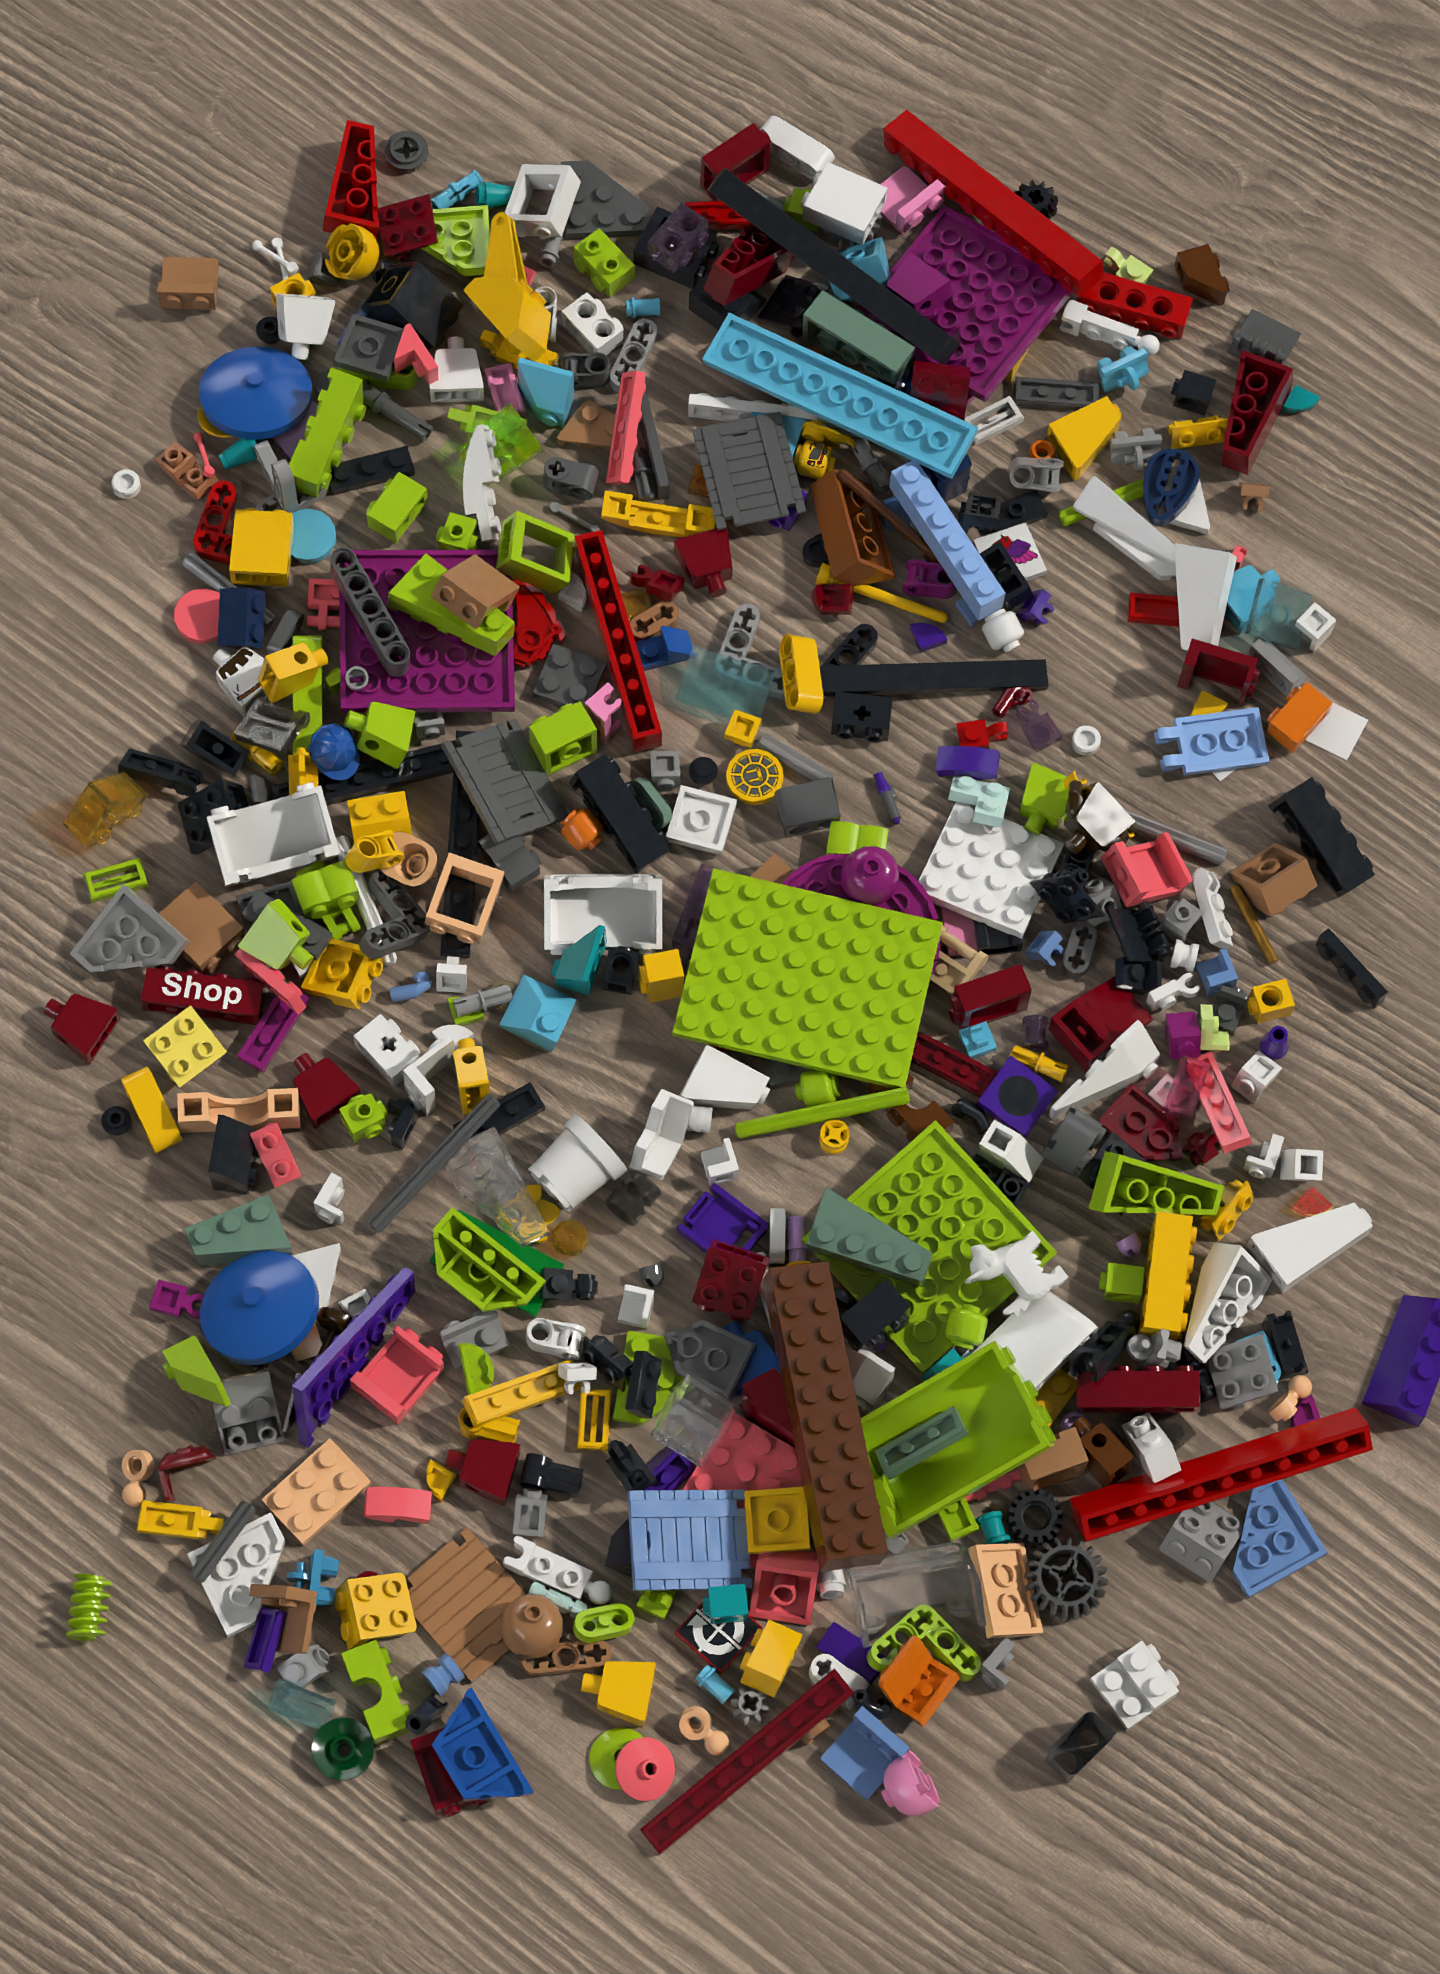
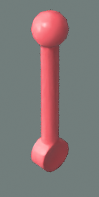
(208, 470)

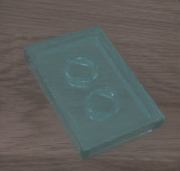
(724, 684)

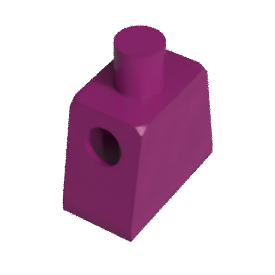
(919, 285)

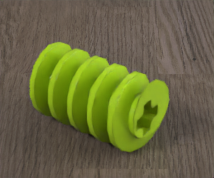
(87, 1607)

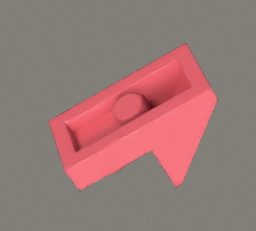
(413, 352)

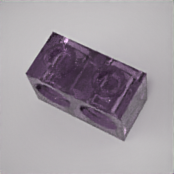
(672, 235)

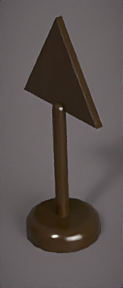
(335, 1323)

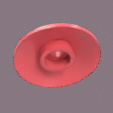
(631, 1769)

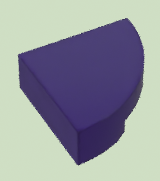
(927, 636)

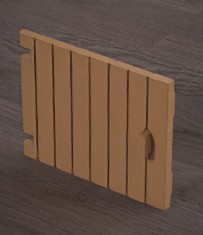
(462, 1603)

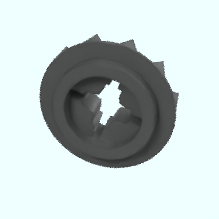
(396, 144)

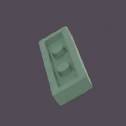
(921, 1442)

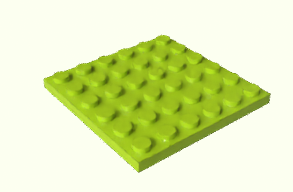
(947, 1207)

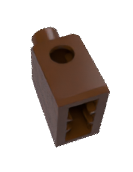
(1107, 1461)

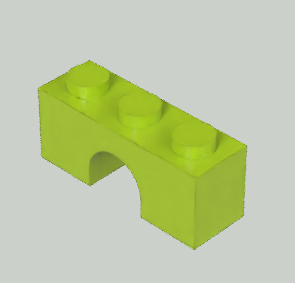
(368, 1666)

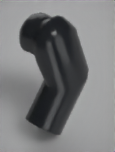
(973, 1111)
(877, 1709)

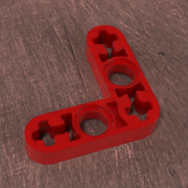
(216, 533)

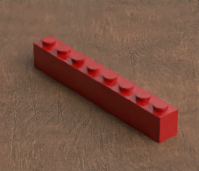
(618, 641)

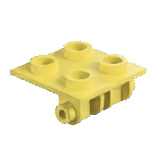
(184, 1046)

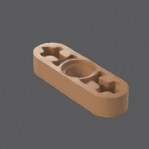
(589, 1665)

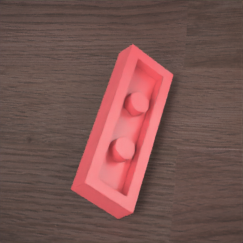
(273, 981)

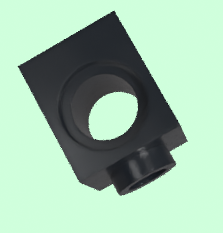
(1193, 392)
(616, 981)

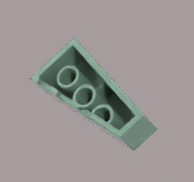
(856, 338)
(862, 1240)

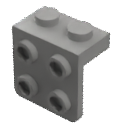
(1202, 1539)

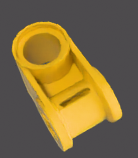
(374, 853)

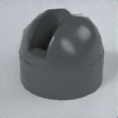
(652, 1275)

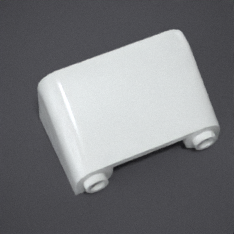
(273, 836)
(621, 902)
(1042, 1337)

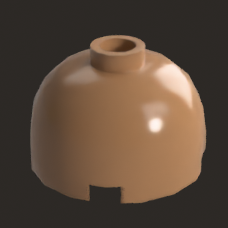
(532, 1626)

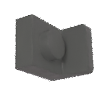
(1229, 1007)

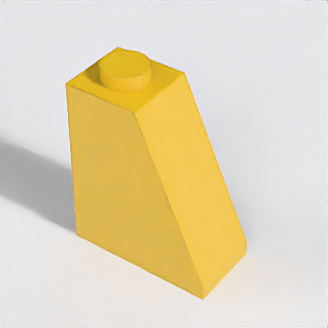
(1084, 434)

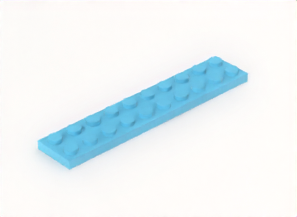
(840, 395)

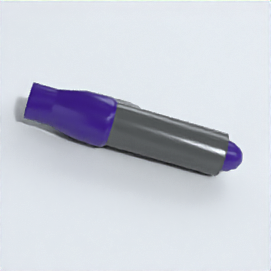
(888, 797)

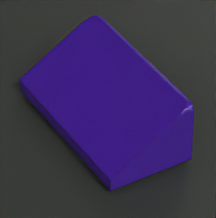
(669, 1469)

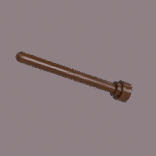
(887, 514)

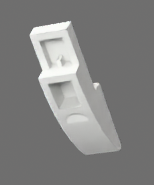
(479, 471)

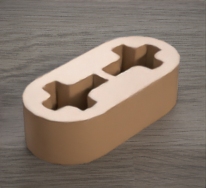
(652, 616)

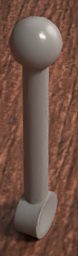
(555, 508)

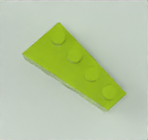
(328, 433)
(414, 597)

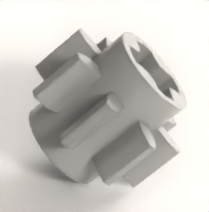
(747, 1714)

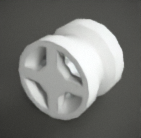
(1184, 955)

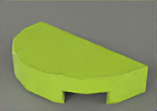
(476, 1367)

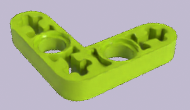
(928, 1633)

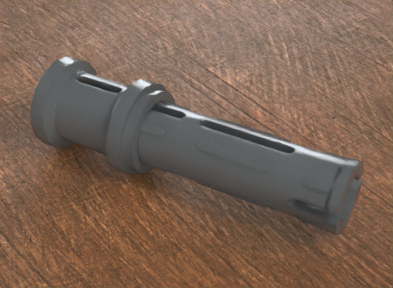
(381, 404)

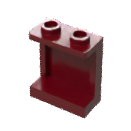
(1220, 667)
(440, 1788)

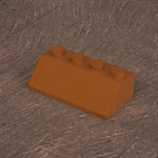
(851, 533)

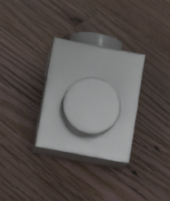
(429, 725)
(665, 769)
(306, 1668)

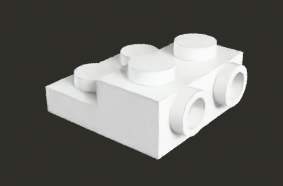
(1136, 1684)

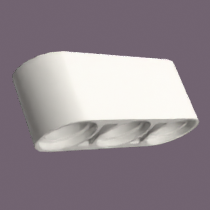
(796, 147)

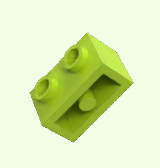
(603, 263)
(396, 507)

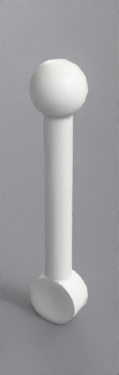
(277, 244)
(292, 267)

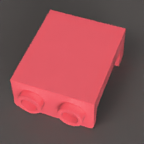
(1146, 870)
(399, 1374)

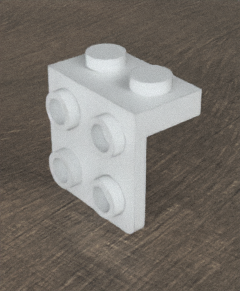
(421, 1069)

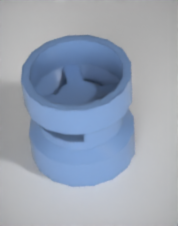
(440, 1676)

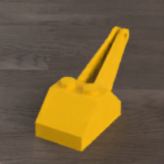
(506, 295)

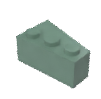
(238, 1233)

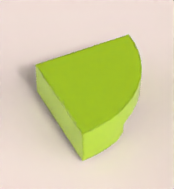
(465, 1019)

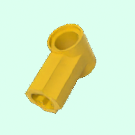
(502, 1429)

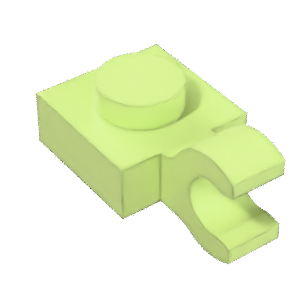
(1130, 269)

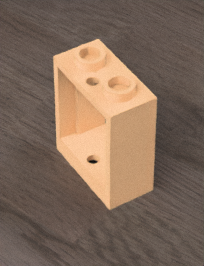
(474, 872)

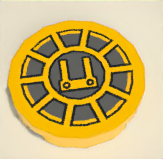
(754, 776)

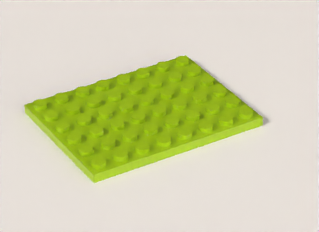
(807, 979)

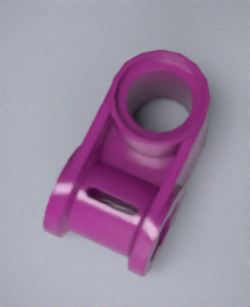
(928, 580)

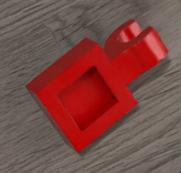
(978, 735)

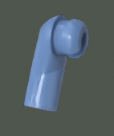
(411, 991)

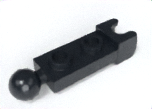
(1104, 1346)

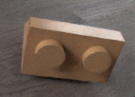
(189, 283)

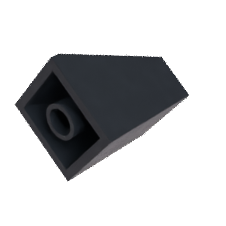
(416, 297)

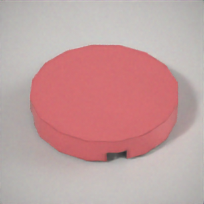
(198, 615)

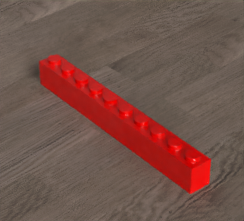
(993, 204)
(1222, 1474)

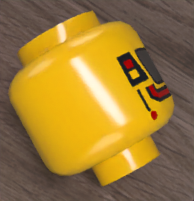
(813, 459)

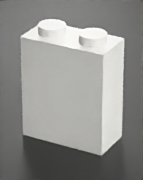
(844, 203)

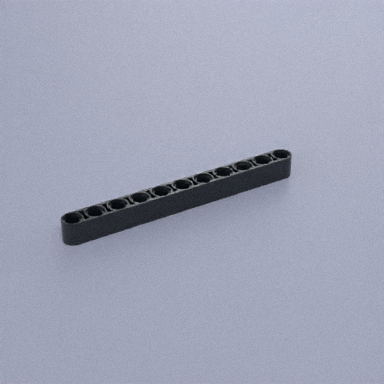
(833, 266)

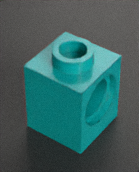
(726, 1604)

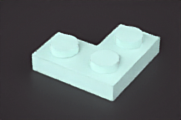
(987, 797)

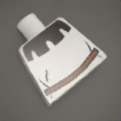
(239, 677)

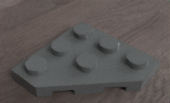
(603, 205)

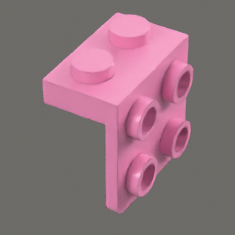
(910, 199)

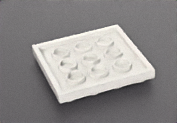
(988, 870)

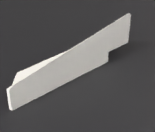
(1127, 529)

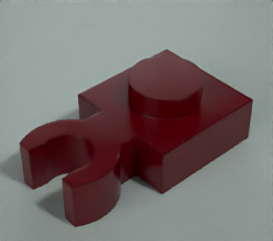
(659, 584)

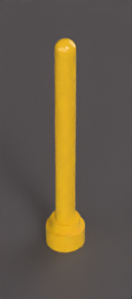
(825, 577)

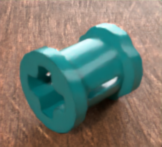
(993, 1528)

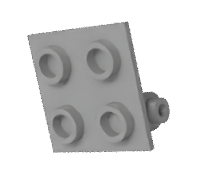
(1242, 1372)

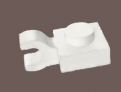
(1166, 995)

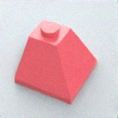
(785, 1587)

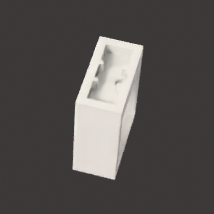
(543, 177)

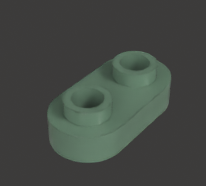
(652, 800)

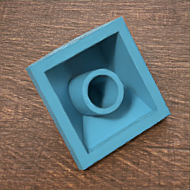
(546, 391)
(537, 1013)

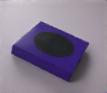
(1017, 1096)

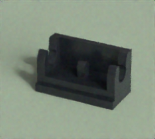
(1285, 1344)

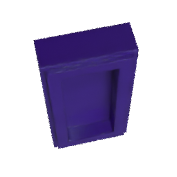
(265, 1640)

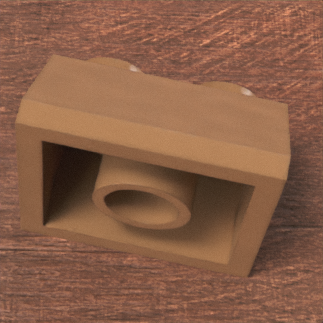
(1274, 879)

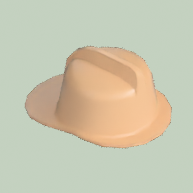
(419, 861)

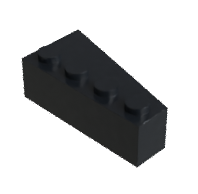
(620, 812)
(1324, 836)

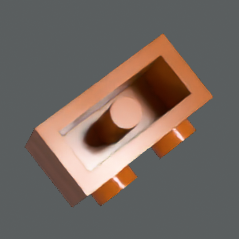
(1298, 717)

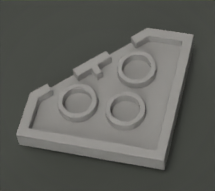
(128, 937)

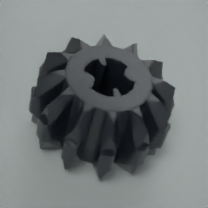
(1039, 197)

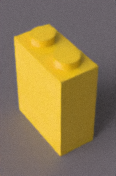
(261, 547)

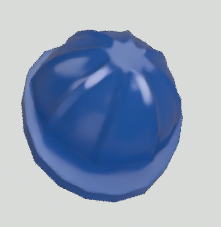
(334, 751)

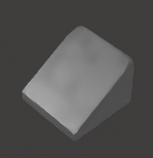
(260, 789)

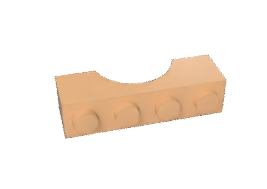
(200, 1110)

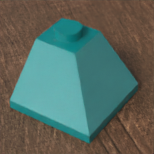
(581, 962)

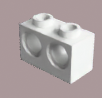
(587, 329)

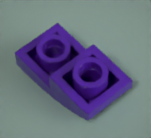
(969, 761)
(848, 1650)

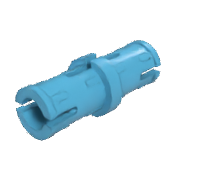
(469, 183)

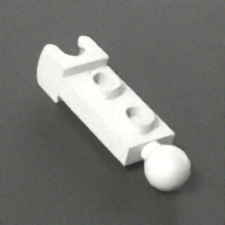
(1097, 327)
(556, 1572)

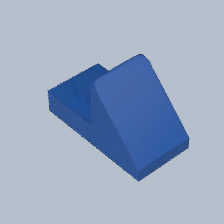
(663, 650)

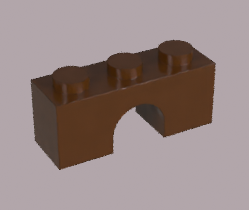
(913, 1120)

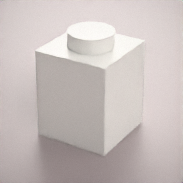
(1301, 1165)

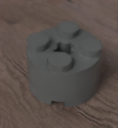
(1072, 1139)

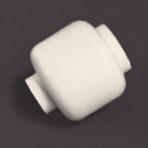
(1003, 630)

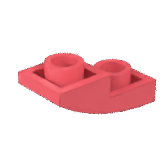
(397, 1503)

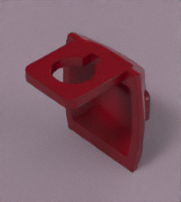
(178, 1460)

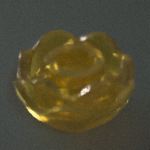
(567, 1246)

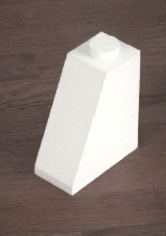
(724, 1082)

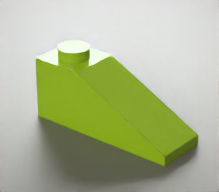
(194, 1371)

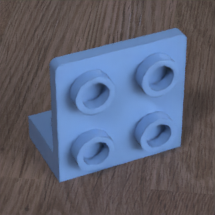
(864, 1753)

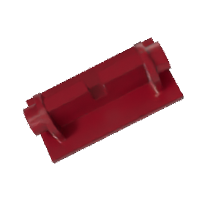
(1201, 1146)

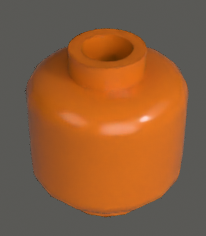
(582, 829)

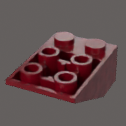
(1095, 1021)

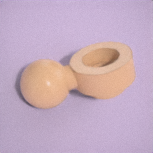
(1284, 1407)
(134, 1491)
(715, 1741)

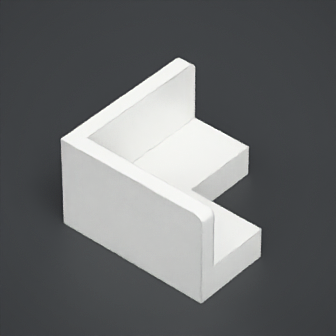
(662, 1134)

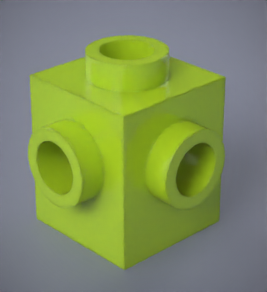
(458, 533)
(363, 1117)

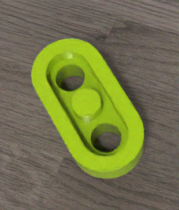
(601, 1622)

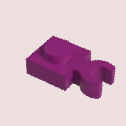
(173, 1299)

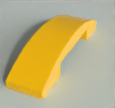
(656, 518)

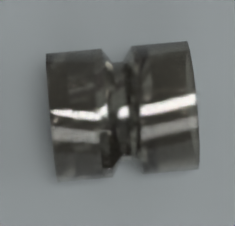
(625, 1204)

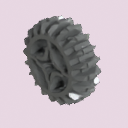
(1077, 1585)

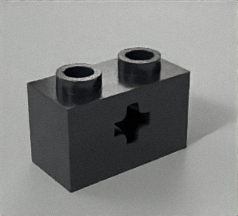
(1007, 575)
(873, 709)

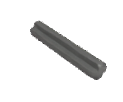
(222, 1541)

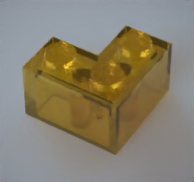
(102, 806)

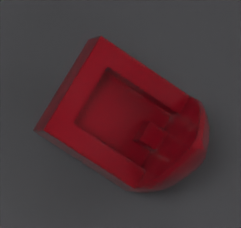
(833, 599)

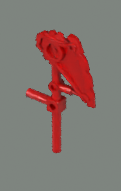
(535, 626)

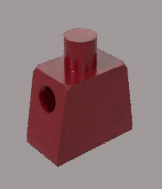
(706, 560)
(82, 1024)
(322, 1088)
(486, 1468)

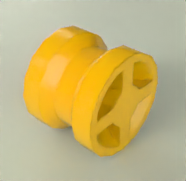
(837, 1131)

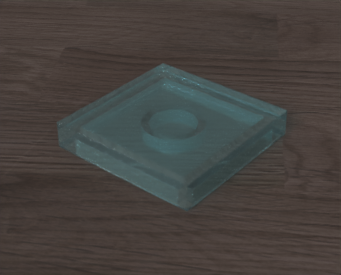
(1276, 612)

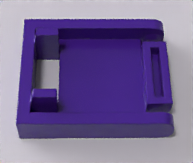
(721, 1220)

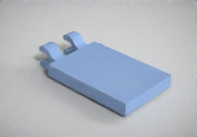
(1215, 742)

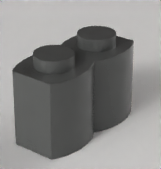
(513, 859)

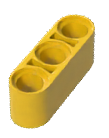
(801, 674)
(151, 1109)

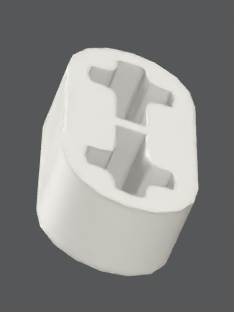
(777, 1236)

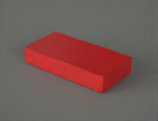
(1153, 609)

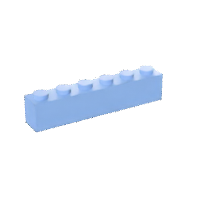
(947, 539)

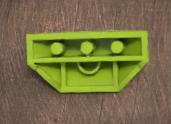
(481, 1266)

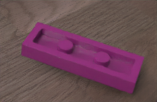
(269, 1034)

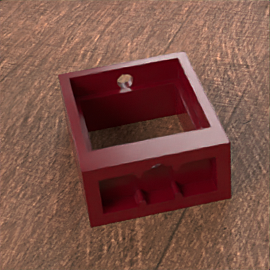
(743, 155)
(990, 997)

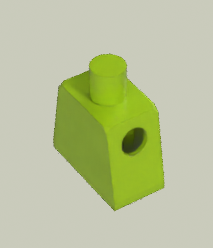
(383, 731)
(1044, 799)
(277, 938)

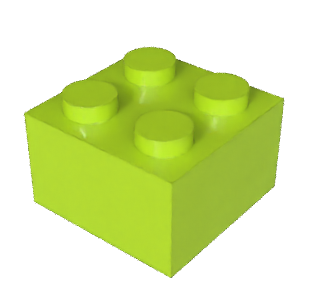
(563, 737)

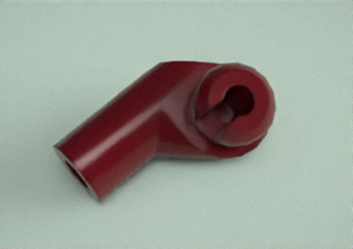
(1011, 698)

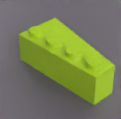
(1146, 1188)

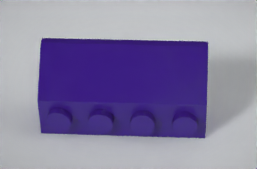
(1408, 1362)

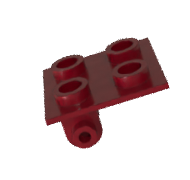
(407, 226)

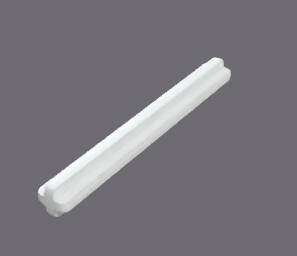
(365, 903)

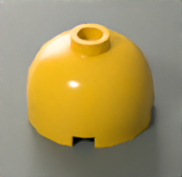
(351, 252)

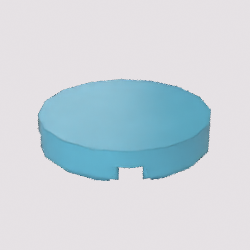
(312, 536)

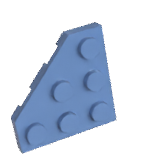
(1273, 1539)

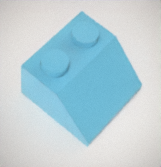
(871, 259)

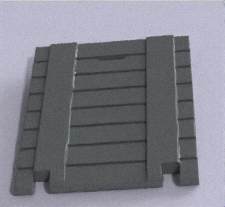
(748, 470)
(505, 781)

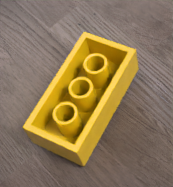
(1167, 1274)

